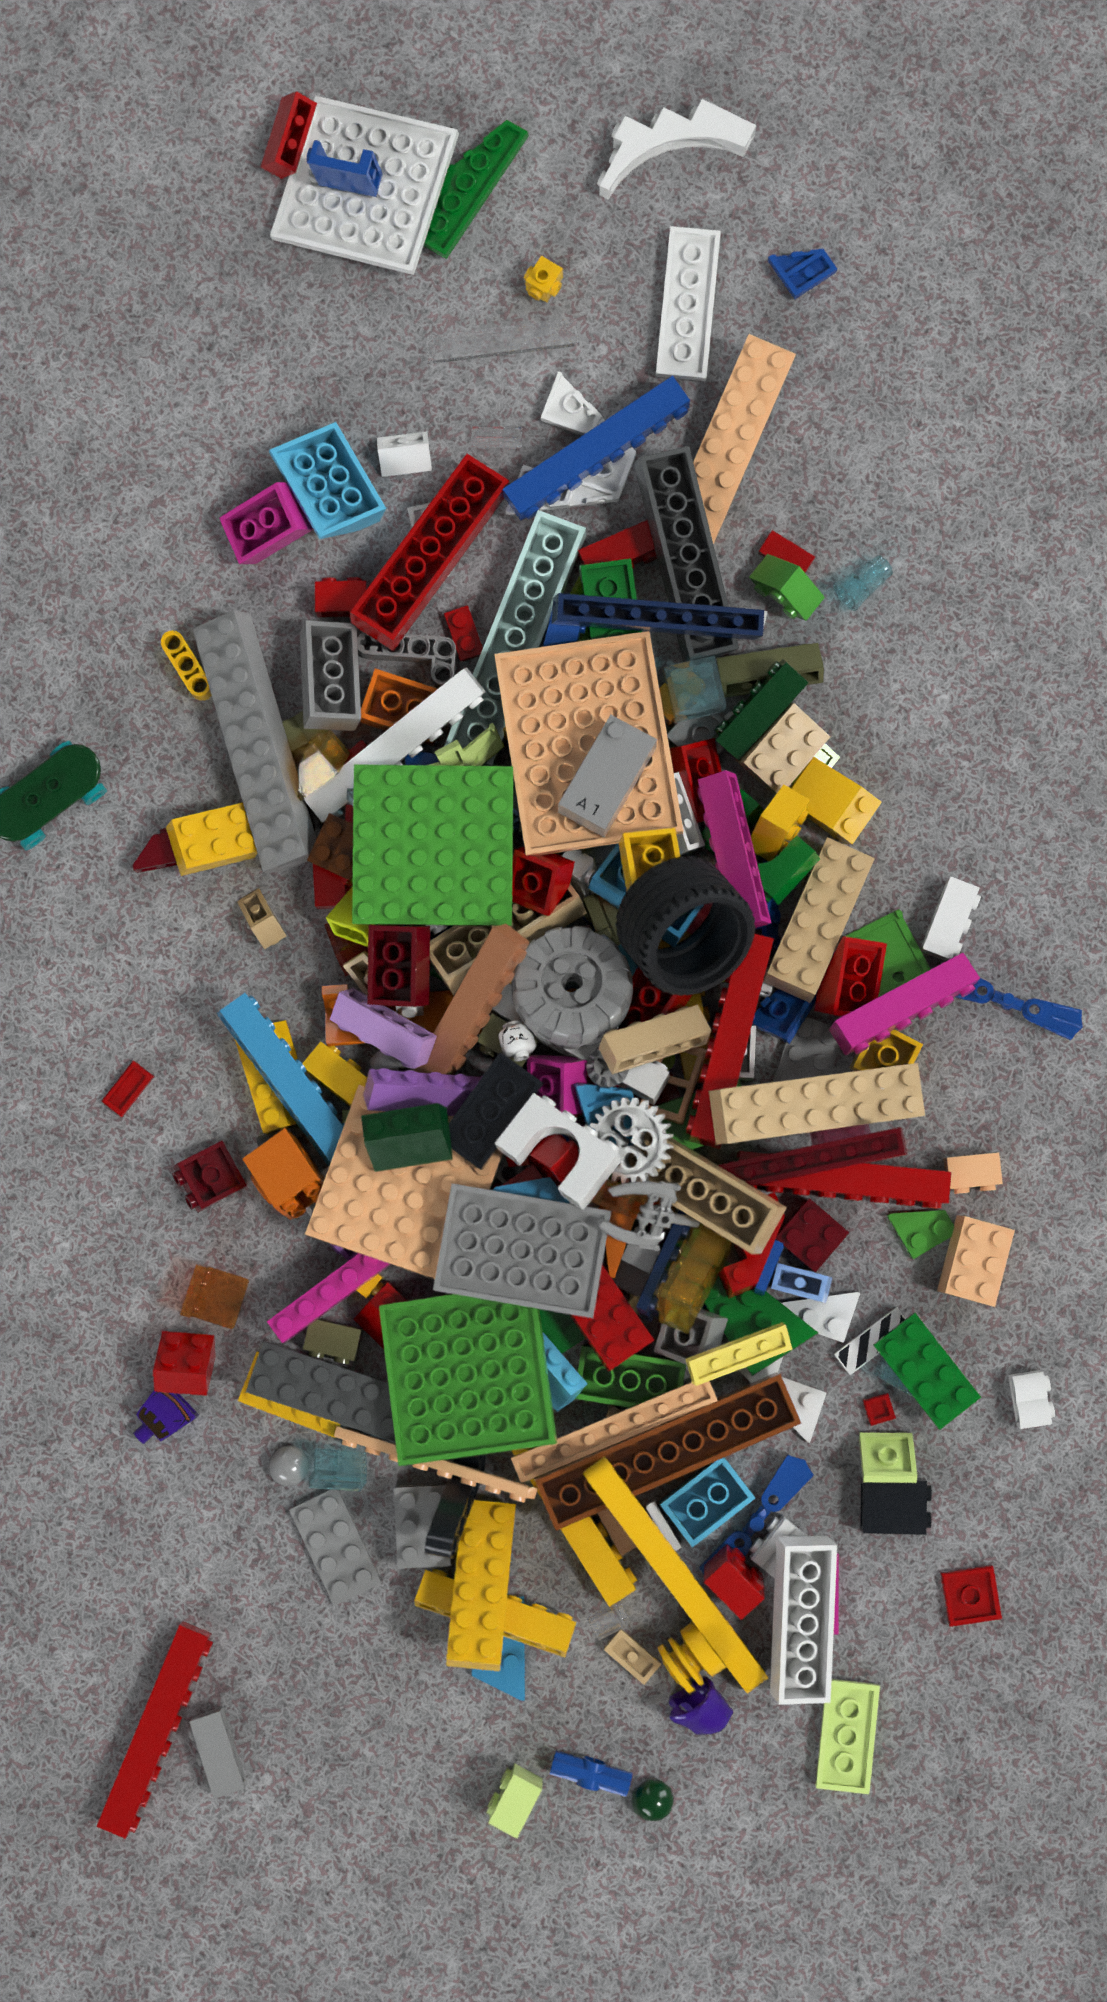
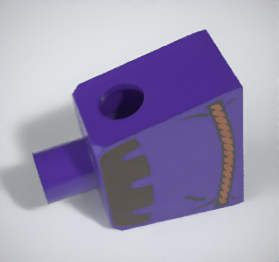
(163, 1416)

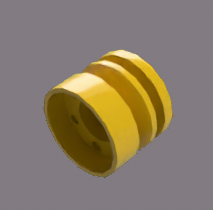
(690, 1658)

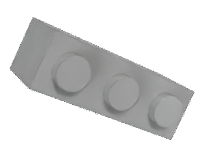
(217, 1753)

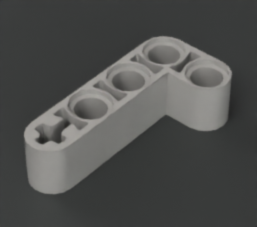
(406, 654)

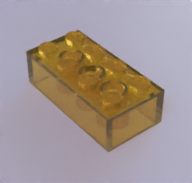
(692, 1277)

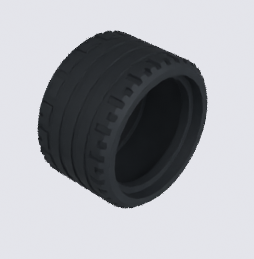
(707, 954)

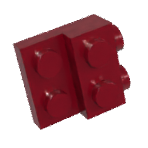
(208, 1177)

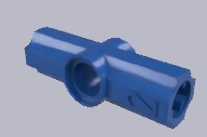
(590, 1773)

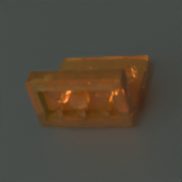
(214, 1296)

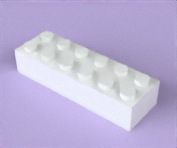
(803, 1619)

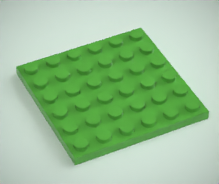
(432, 845)
(465, 1378)

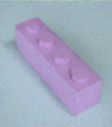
(383, 1028)

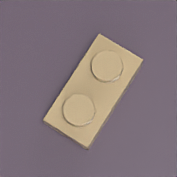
(632, 1656)

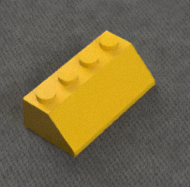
(269, 1109)

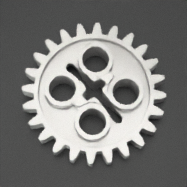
(642, 1121)

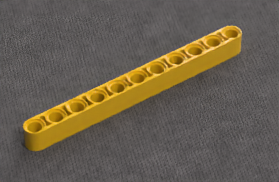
(675, 1574)

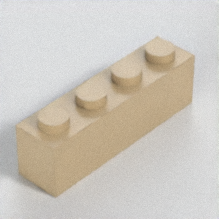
(654, 1039)

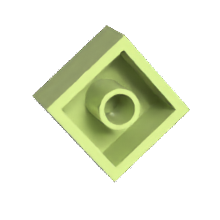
(515, 1801)

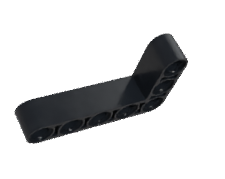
(453, 1511)

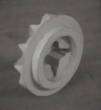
(595, 1072)

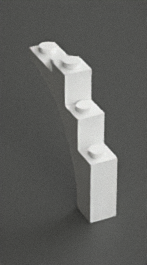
(669, 131)

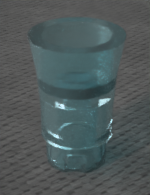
(863, 582)

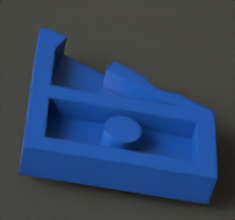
(802, 270)

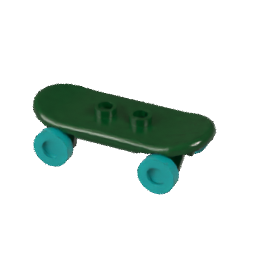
(48, 792)

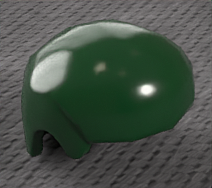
(652, 1800)

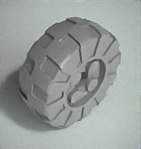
(578, 961)

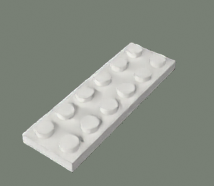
(688, 303)

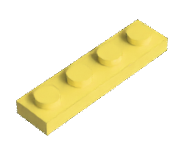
(738, 1354)

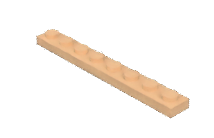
(613, 1429)
(444, 1467)

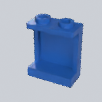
(345, 175)

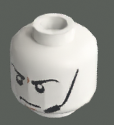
(516, 1040)

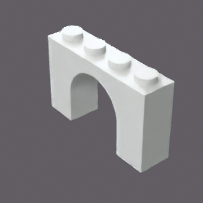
(541, 1119)

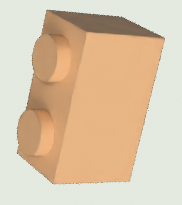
(974, 1171)

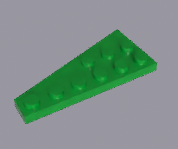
(470, 184)
(753, 1313)

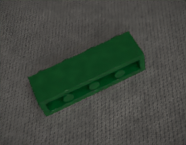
(760, 709)

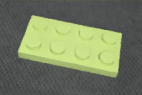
(848, 1737)

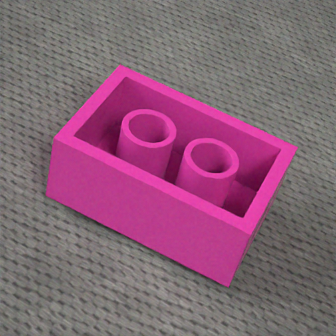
(265, 524)

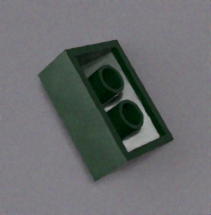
(407, 1137)

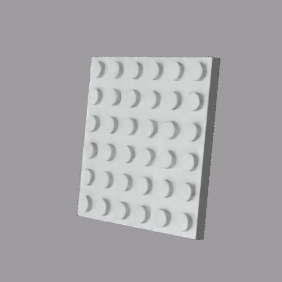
(361, 227)

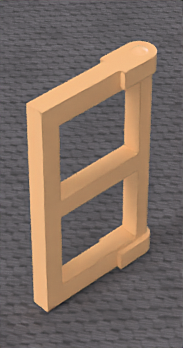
(689, 1085)

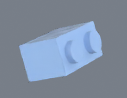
(801, 1283)

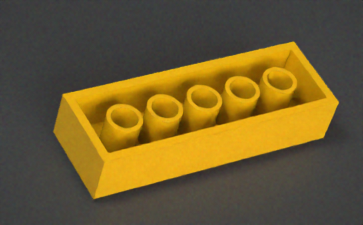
(481, 1587)

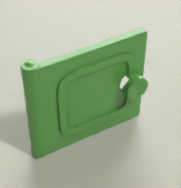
(901, 951)

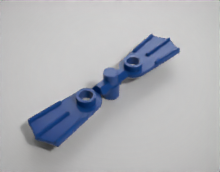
(1052, 1016)
(785, 1485)

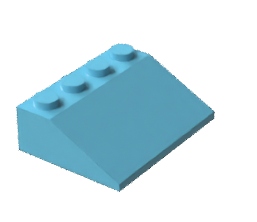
(329, 482)

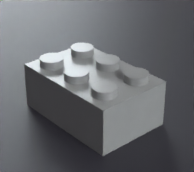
(413, 1516)

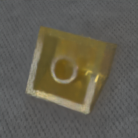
(320, 763)

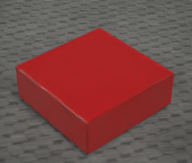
(879, 1409)

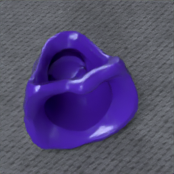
(705, 1709)

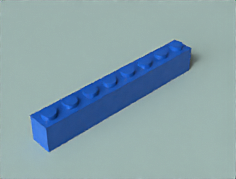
(596, 448)

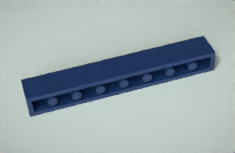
(657, 616)

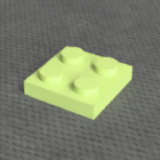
(888, 1457)

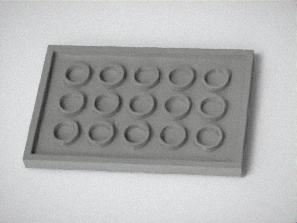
(521, 1250)

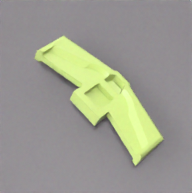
(475, 753)

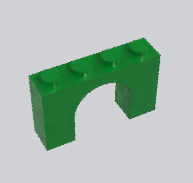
(785, 870)

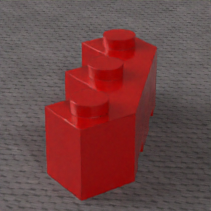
(746, 1273)

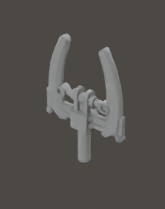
(658, 1215)

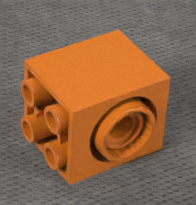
(285, 1174)

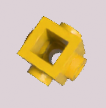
(543, 279)

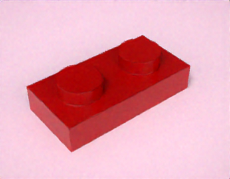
(464, 633)

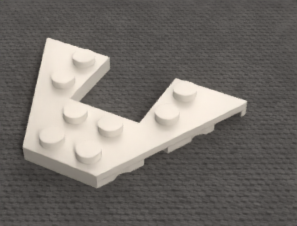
(573, 413)
(829, 1320)

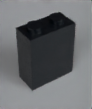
(895, 1507)

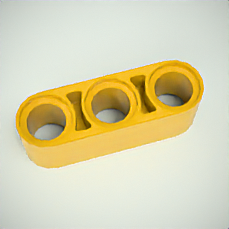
(181, 655)

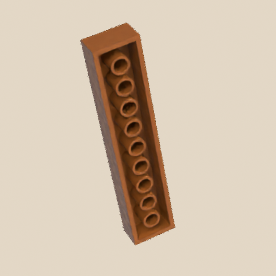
(673, 1448)

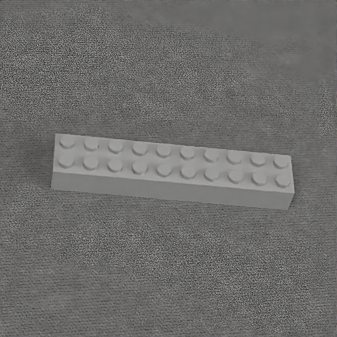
(255, 740)

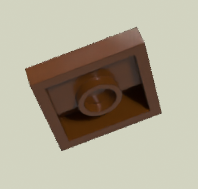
(334, 847)

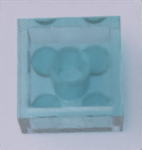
(694, 689)

